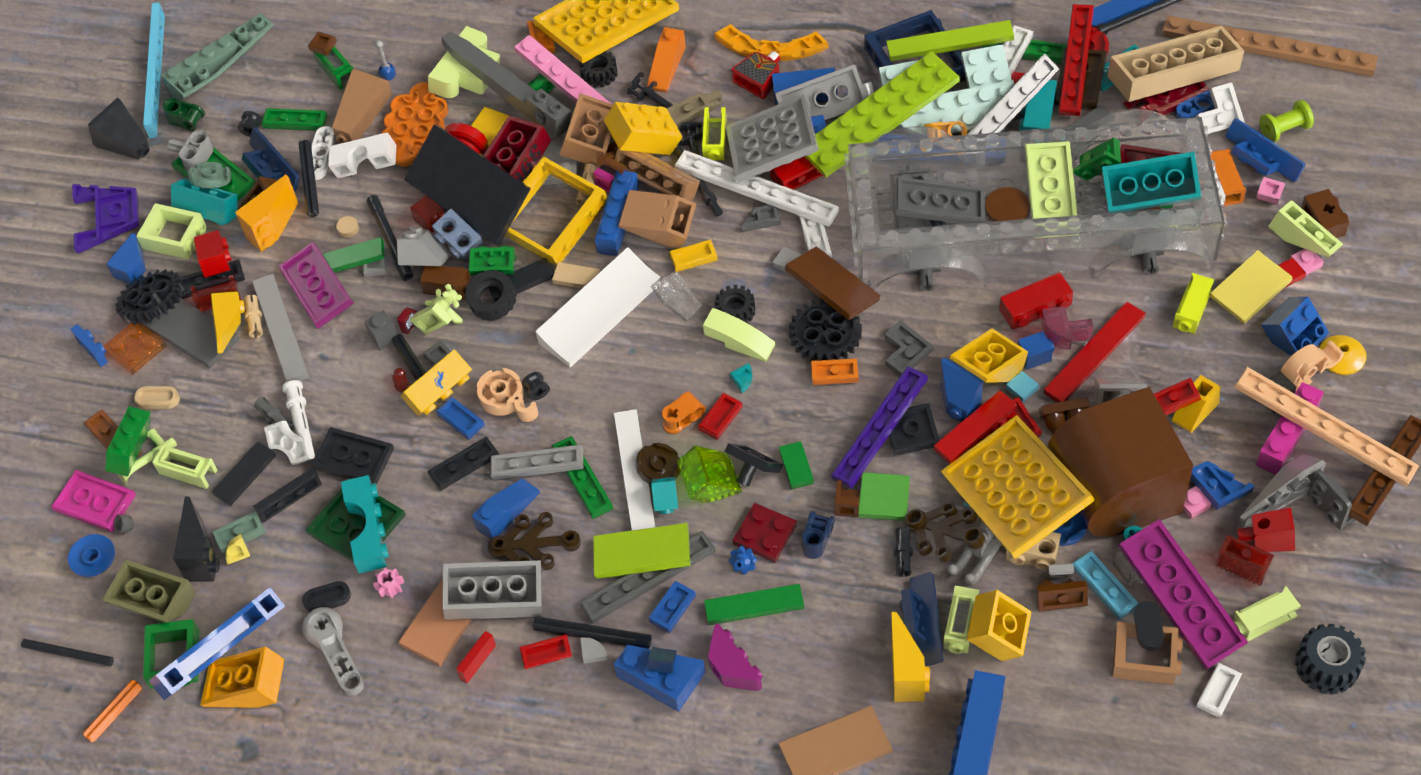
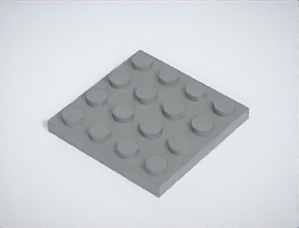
(771, 138)

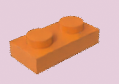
(540, 37)
(834, 371)

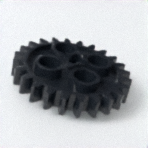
(150, 297)
(824, 332)

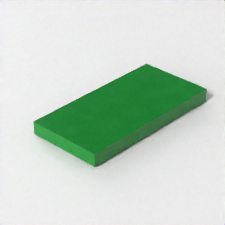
(240, 181)

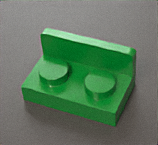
(1093, 160)
(491, 259)

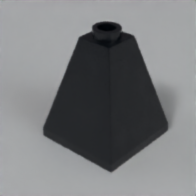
(118, 132)

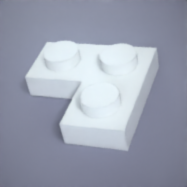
(1225, 109)

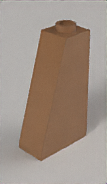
(360, 105)

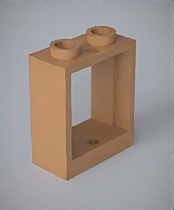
(1141, 671)

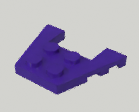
(114, 213)

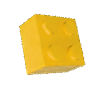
(999, 625)

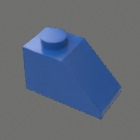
(128, 261)

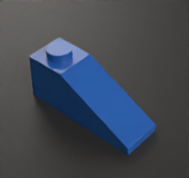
(503, 508)

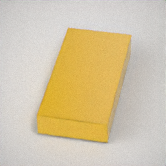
(693, 255)

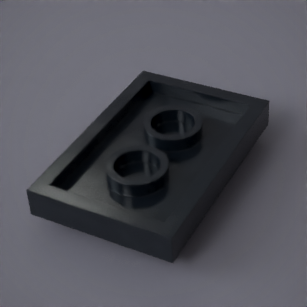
(352, 455)

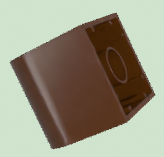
(1126, 461)

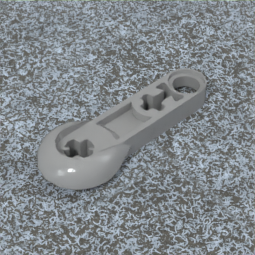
(331, 644)

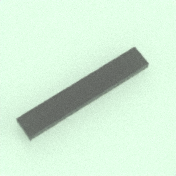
(634, 585)

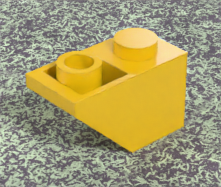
(1192, 415)

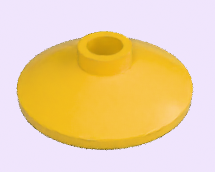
(1353, 358)

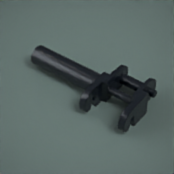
(647, 91)
(691, 138)

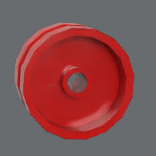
(469, 135)

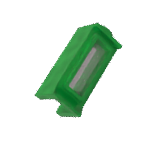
(334, 65)

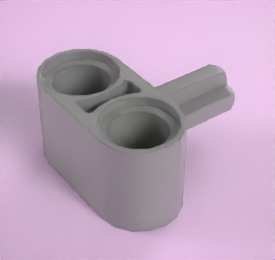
(193, 151)

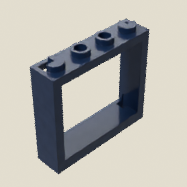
(925, 21)

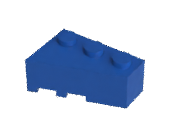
(669, 688)

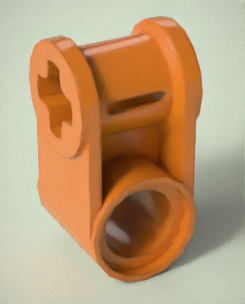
(682, 413)

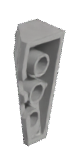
(1286, 486)

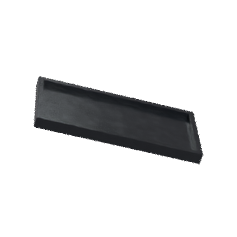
(467, 184)

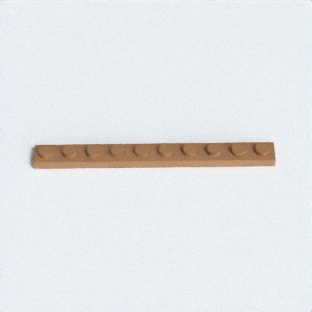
(1281, 47)

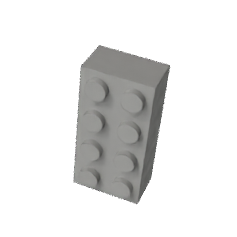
(492, 590)

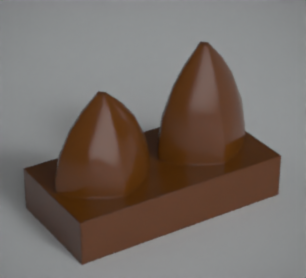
(1054, 413)
(1062, 595)

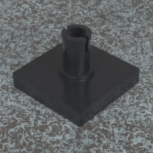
(752, 461)

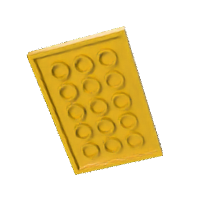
(595, 26)
(1017, 486)

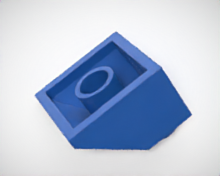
(960, 390)

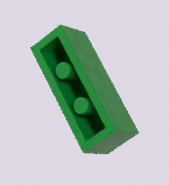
(127, 441)

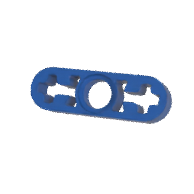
(1187, 105)

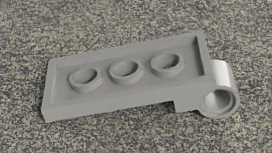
(828, 84)

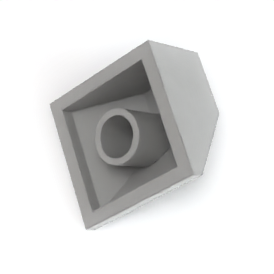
(1109, 388)

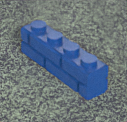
(609, 235)

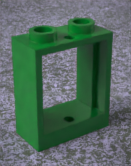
(167, 633)

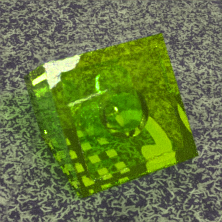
(708, 474)

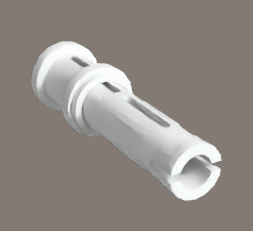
(296, 404)

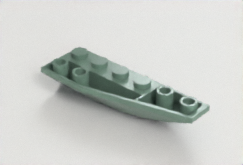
(215, 58)

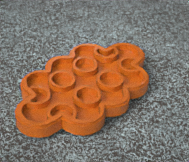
(412, 119)

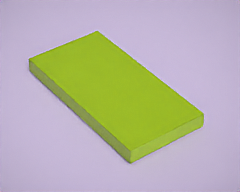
(641, 550)

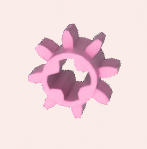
(388, 582)

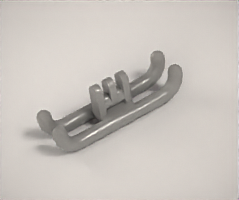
(985, 554)

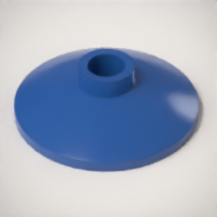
(88, 548)

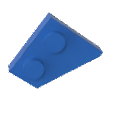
(1218, 484)

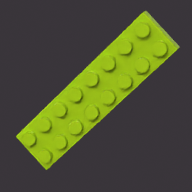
(882, 111)

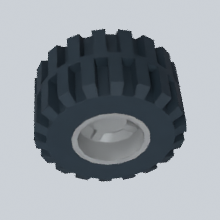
(1330, 658)

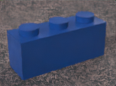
(786, 80)

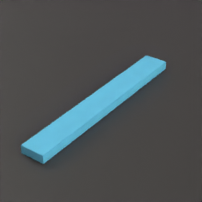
(154, 68)

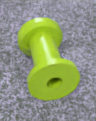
(1300, 115)

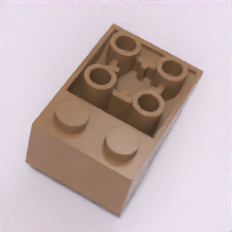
(658, 217)

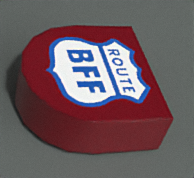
(404, 320)

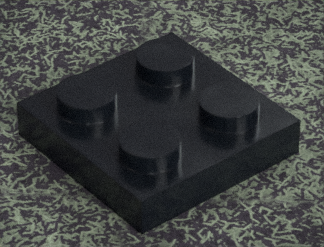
(914, 431)

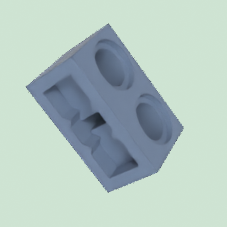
(460, 233)

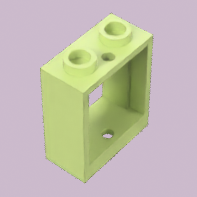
(155, 222)

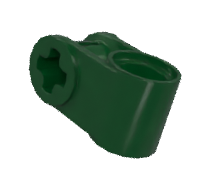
(183, 113)

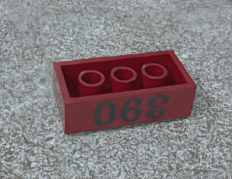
(518, 146)

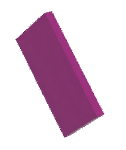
(315, 285)

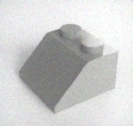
(420, 248)

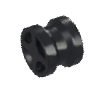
(249, 120)
(535, 385)

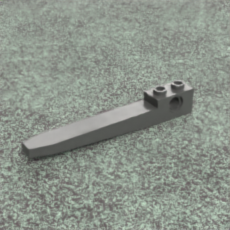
(534, 105)

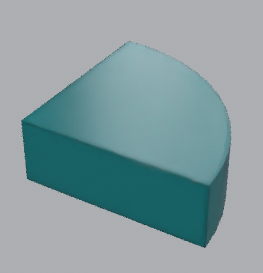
(742, 377)

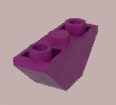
(731, 663)

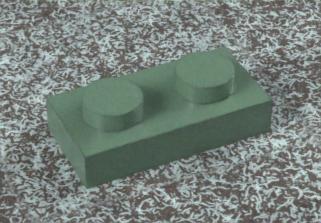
(248, 526)

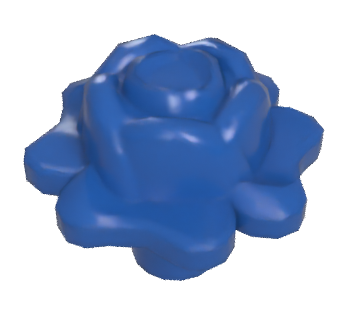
(743, 560)

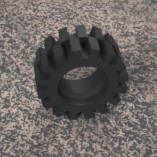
(602, 76)
(736, 295)

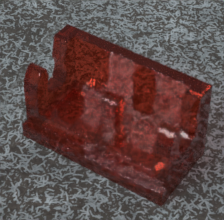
(203, 297)

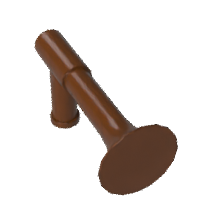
(608, 158)

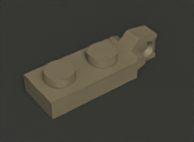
(694, 106)

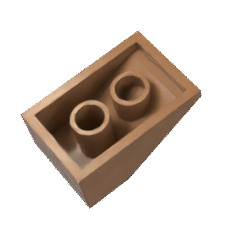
(587, 131)

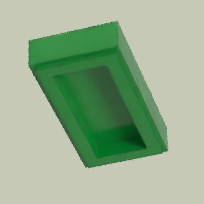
(796, 465)

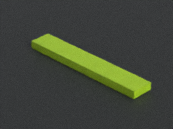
(950, 40)

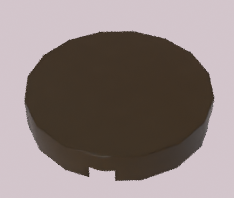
(657, 462)

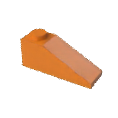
(667, 58)

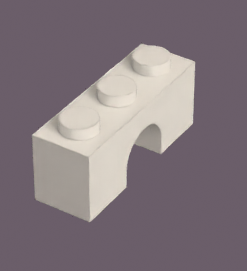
(347, 156)

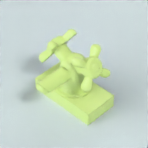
(438, 312)

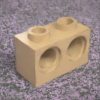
(1036, 558)

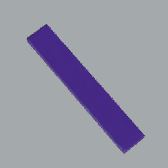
(879, 427)

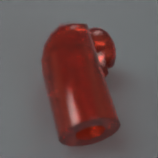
(400, 380)

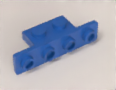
(1262, 152)

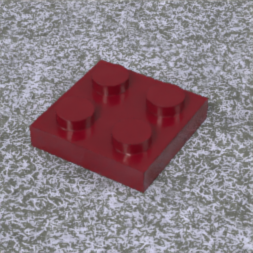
(765, 532)

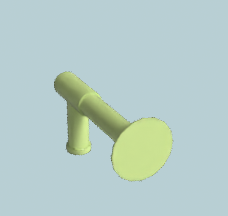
(155, 437)

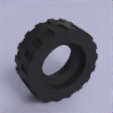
(482, 282)

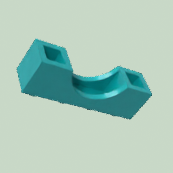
(368, 548)

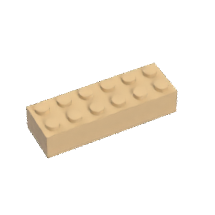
(1175, 63)

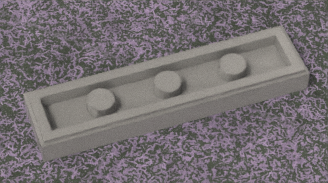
(537, 462)

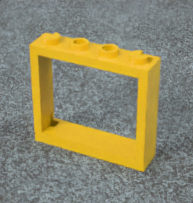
(579, 223)

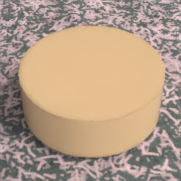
(347, 227)

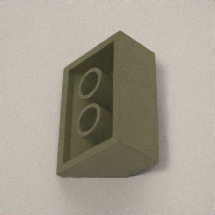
(149, 592)

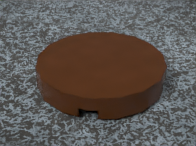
(1007, 205)

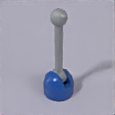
(386, 69)

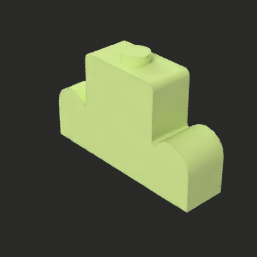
(451, 74)

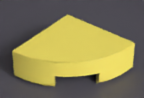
(236, 550)

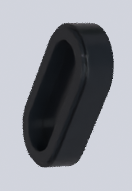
(328, 595)
(1148, 626)

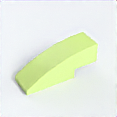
(738, 335)

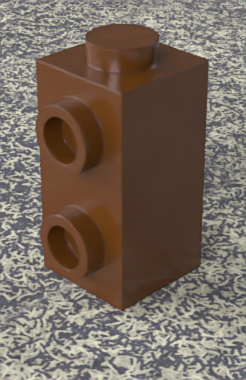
(438, 276)

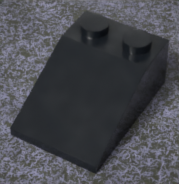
(193, 548)

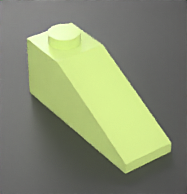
(1302, 230)

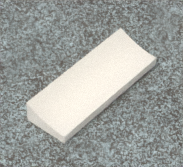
(597, 308)

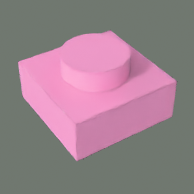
(1270, 190)
(1308, 260)
(1195, 502)

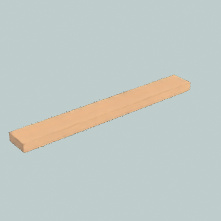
(1326, 427)

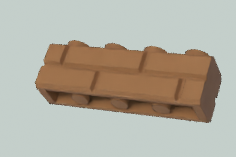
(658, 174)

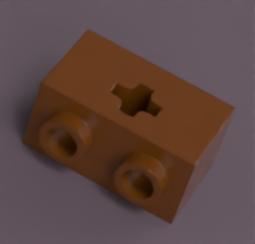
(1326, 211)

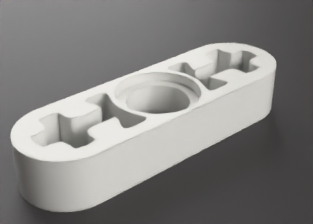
(317, 145)

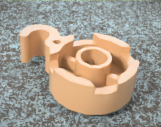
(1308, 361)
(510, 396)

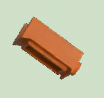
(1228, 177)

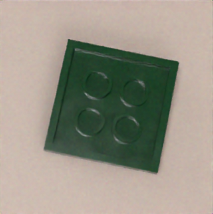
(338, 527)

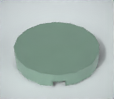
(209, 175)

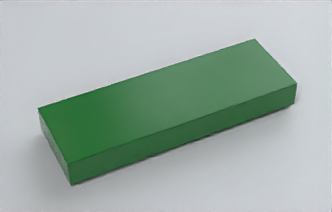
(294, 119)
(356, 255)

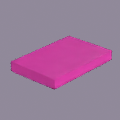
(93, 500)

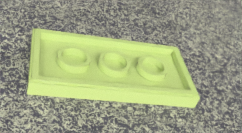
(1050, 180)

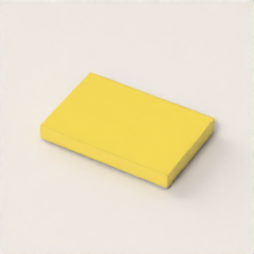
(1251, 287)

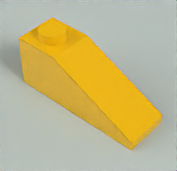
(226, 316)

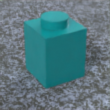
(665, 495)

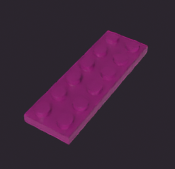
(1182, 594)

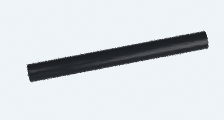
(67, 652)

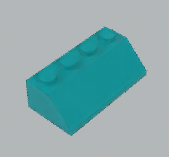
(1152, 183)

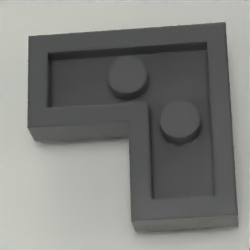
(910, 345)

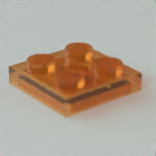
(134, 347)

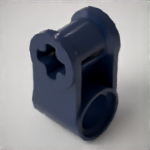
(818, 531)

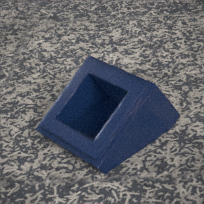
(662, 660)

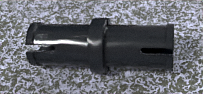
(903, 552)

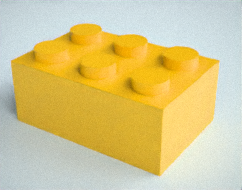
(642, 128)

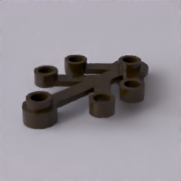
(919, 520)
(530, 542)

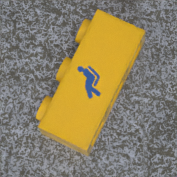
(437, 383)

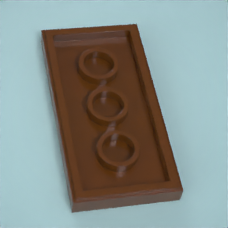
(832, 282)

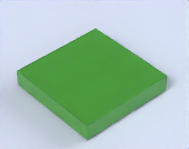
(884, 496)

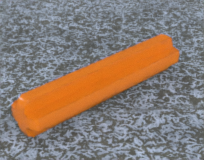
(113, 709)

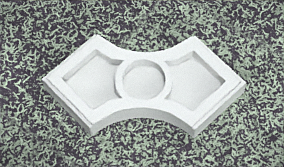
(295, 447)

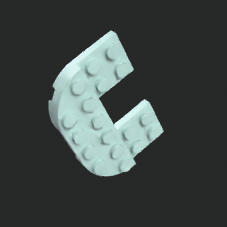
(987, 83)

